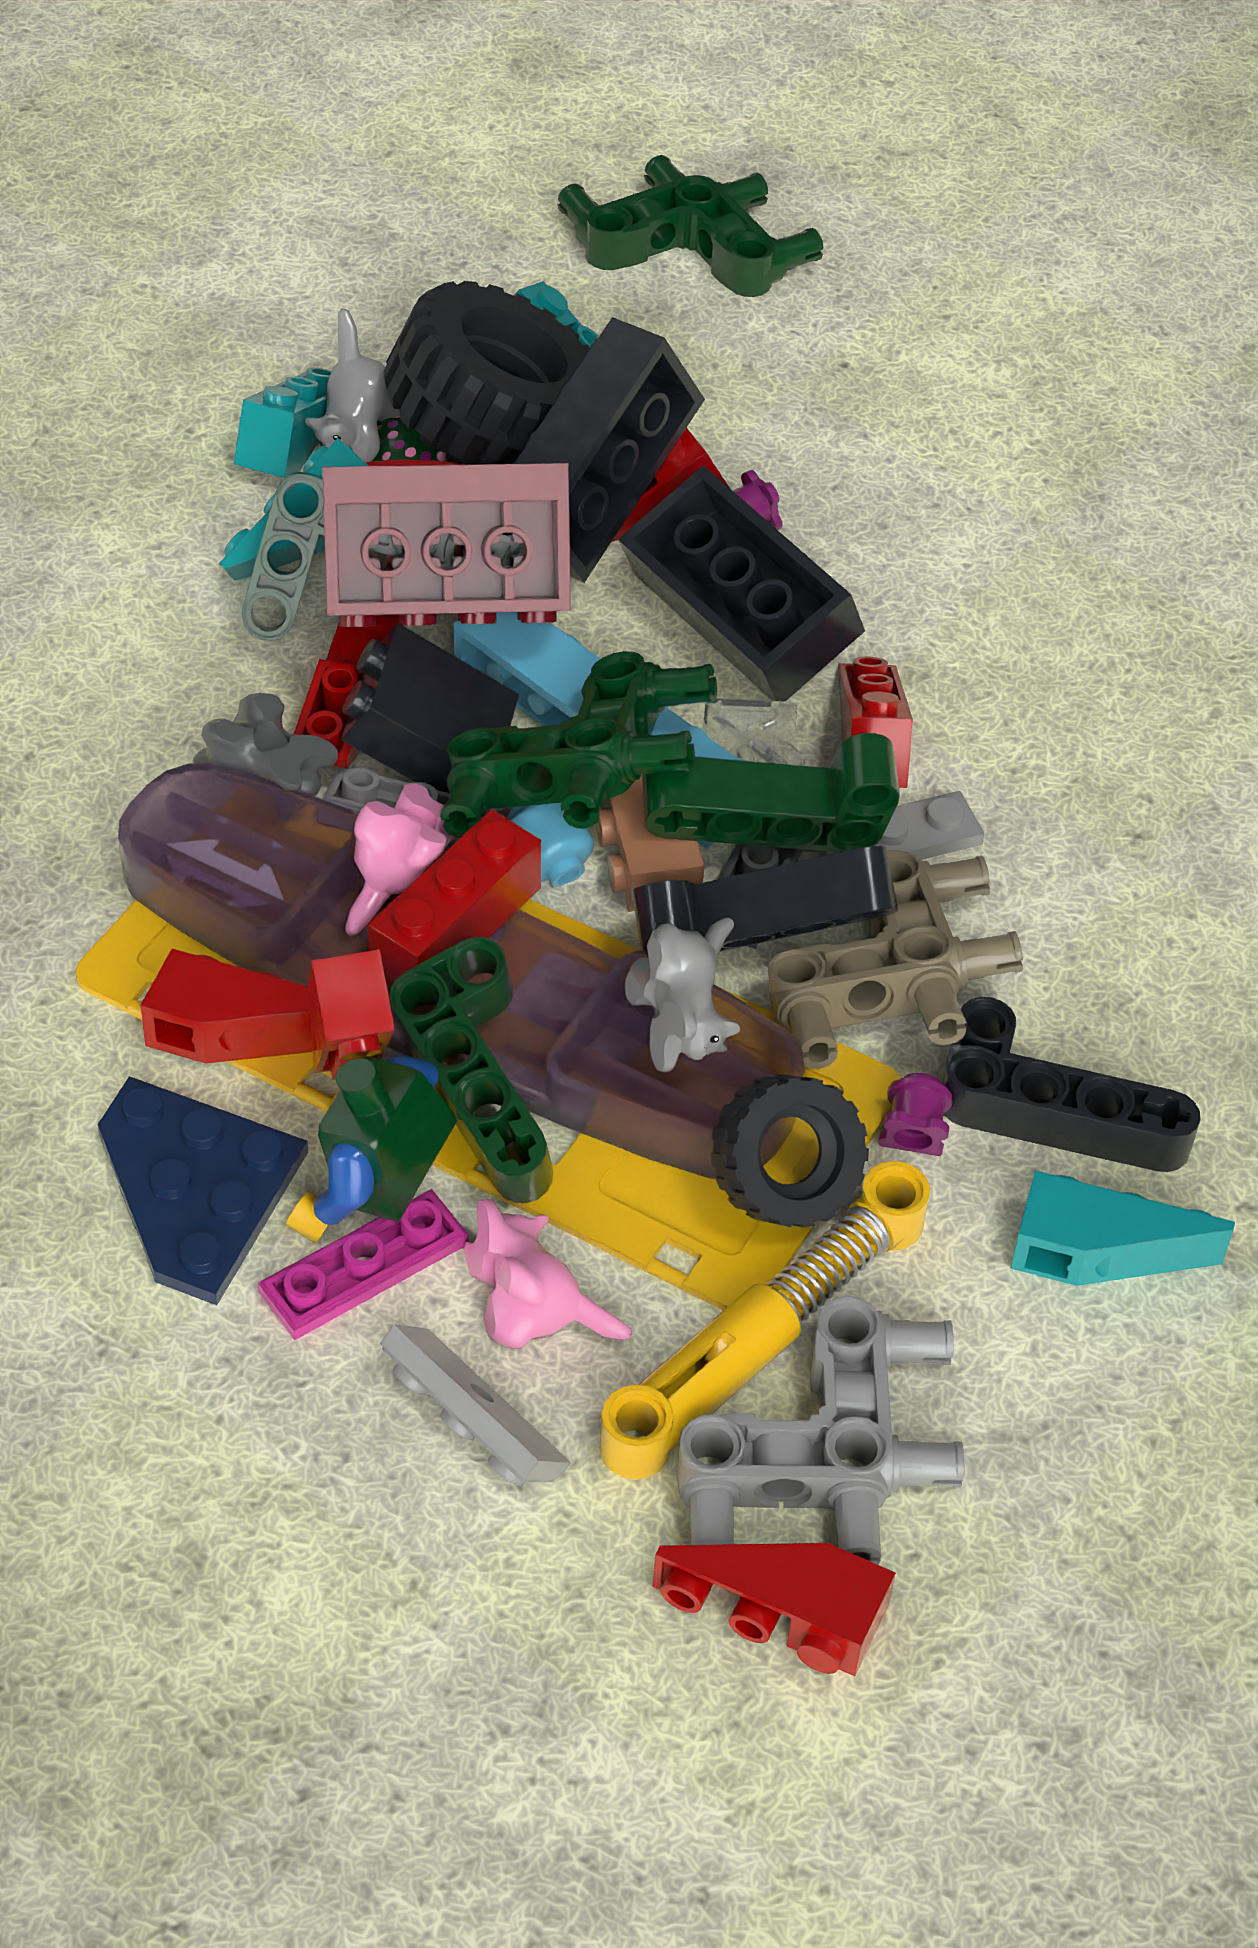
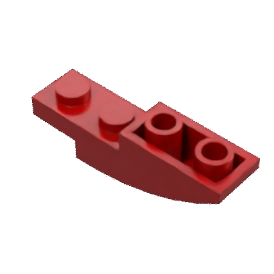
(333, 682)

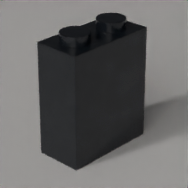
(417, 702)

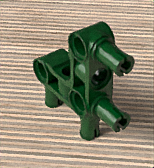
(690, 215)
(581, 758)

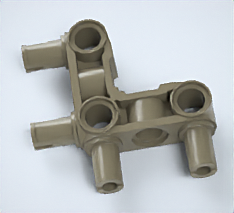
(900, 971)

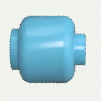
(562, 846)

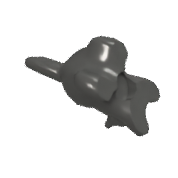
(263, 748)

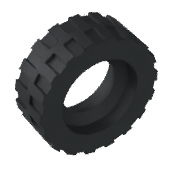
(839, 1156)

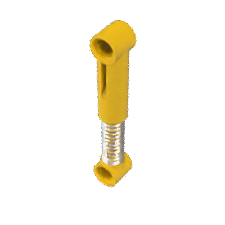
(759, 1324)

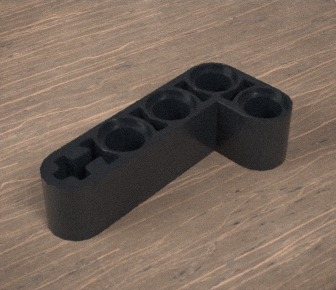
(774, 900)
(1059, 1102)

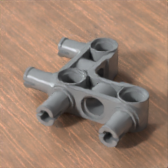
(802, 1458)

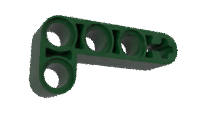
(780, 802)
(479, 1078)

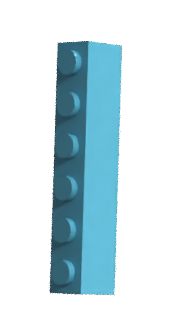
(550, 673)

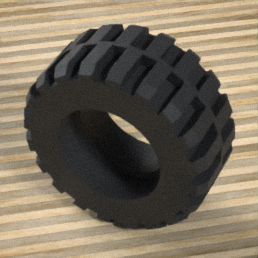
(479, 371)

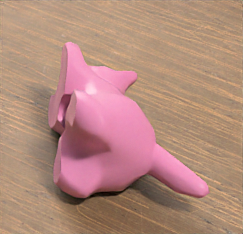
(394, 849)
(531, 1287)

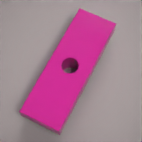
(336, 1281)

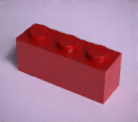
(459, 895)

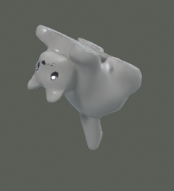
(354, 397)
(679, 986)

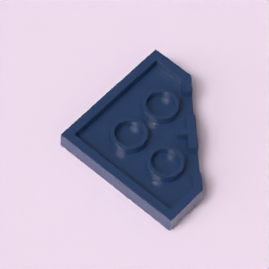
(195, 1182)

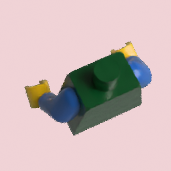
(376, 1141)

